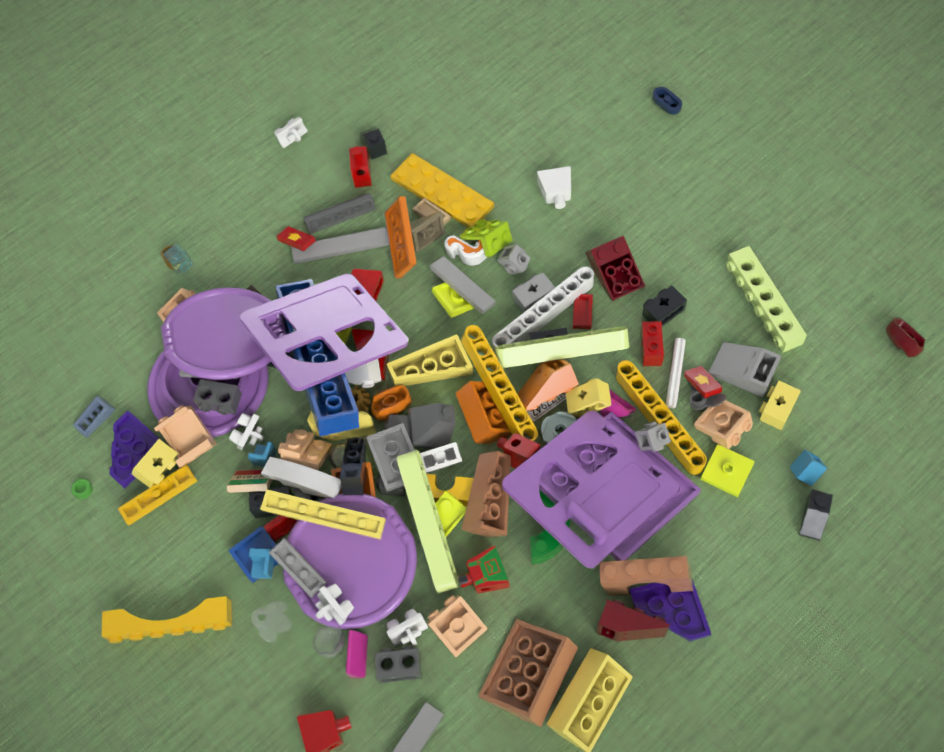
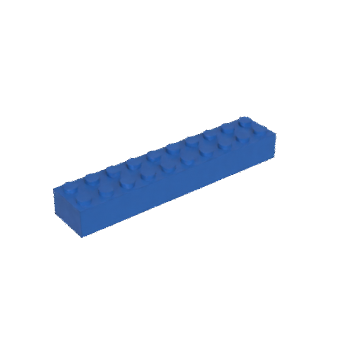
(329, 400)

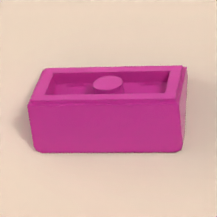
(356, 654)

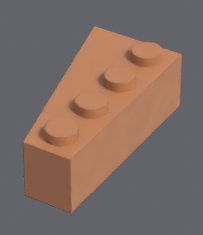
(488, 502)

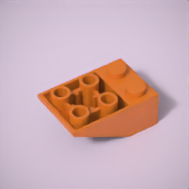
(547, 382)

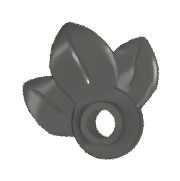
(698, 402)

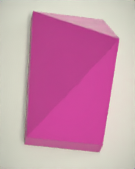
(618, 406)

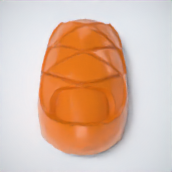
(391, 402)

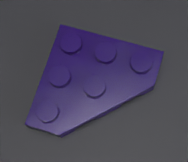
(129, 446)
(679, 609)

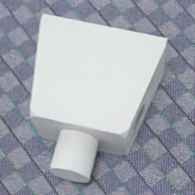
(555, 185)

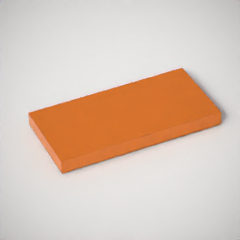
(400, 237)

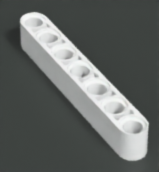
(547, 304)

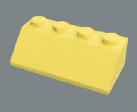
(589, 700)

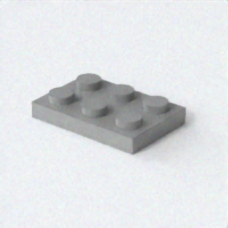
(385, 449)

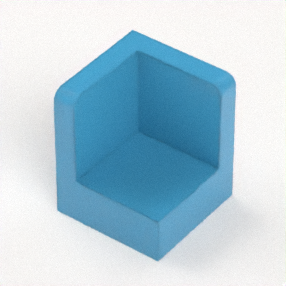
(262, 454)
(808, 467)
(262, 563)

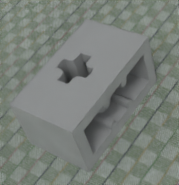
(532, 291)

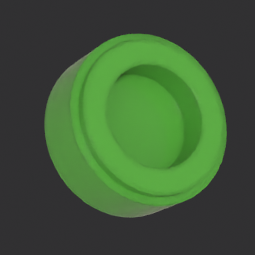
(82, 489)

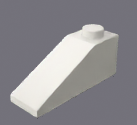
(365, 375)

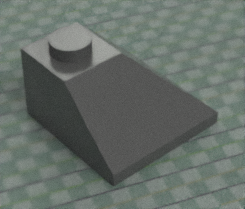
(431, 425)

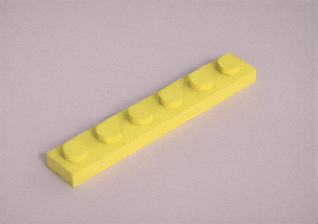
(323, 514)

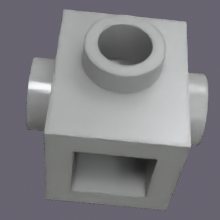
(514, 259)
(653, 436)

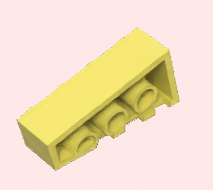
(433, 363)

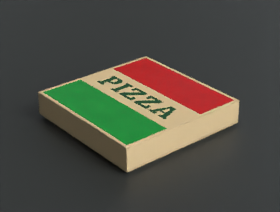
(248, 481)

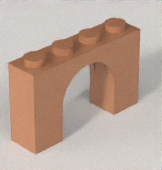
(672, 571)

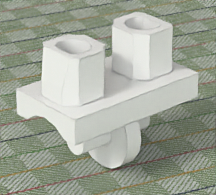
(290, 132)
(249, 422)
(328, 597)
(407, 630)

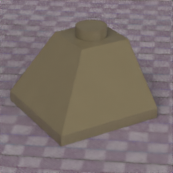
(427, 230)

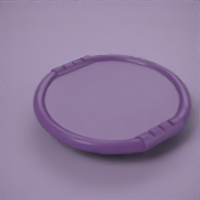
(207, 336)
(169, 390)
(366, 569)

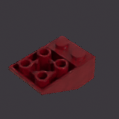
(615, 268)
(627, 624)

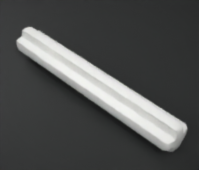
(675, 374)

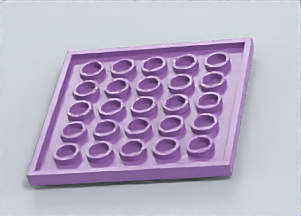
(590, 458)

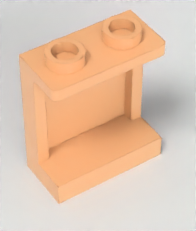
(186, 434)

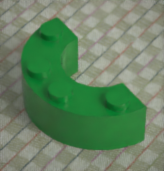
(545, 545)

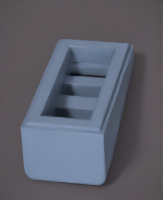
(97, 420)

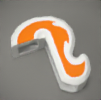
(468, 254)

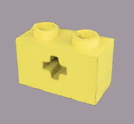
(783, 395)
(588, 397)
(158, 453)

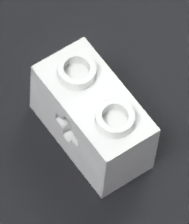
(441, 457)

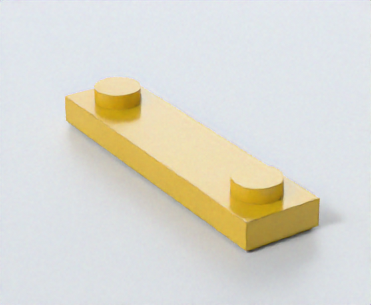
(157, 495)

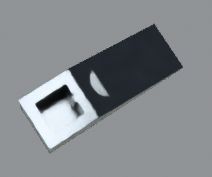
(354, 466)

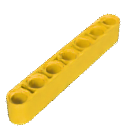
(498, 376)
(658, 407)

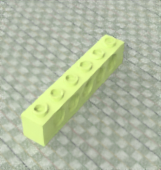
(774, 302)

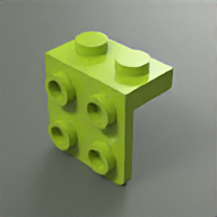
(493, 235)

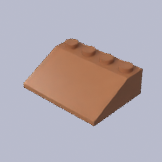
(528, 672)

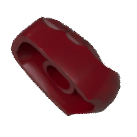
(905, 337)

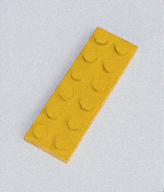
(442, 190)

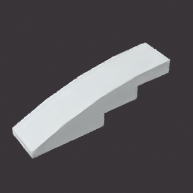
(302, 477)

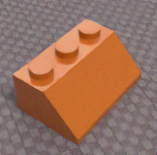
(482, 413)

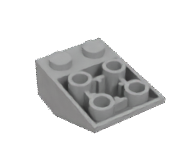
(745, 367)

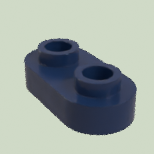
(668, 100)

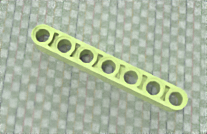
(562, 347)
(428, 521)

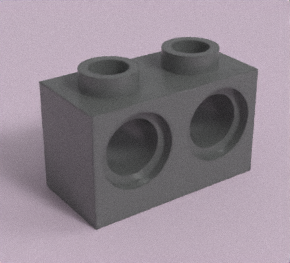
(218, 393)
(398, 671)

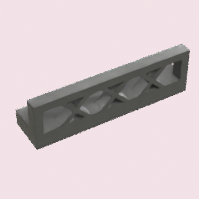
(339, 213)

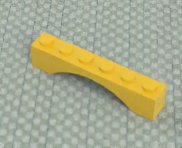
(211, 613)

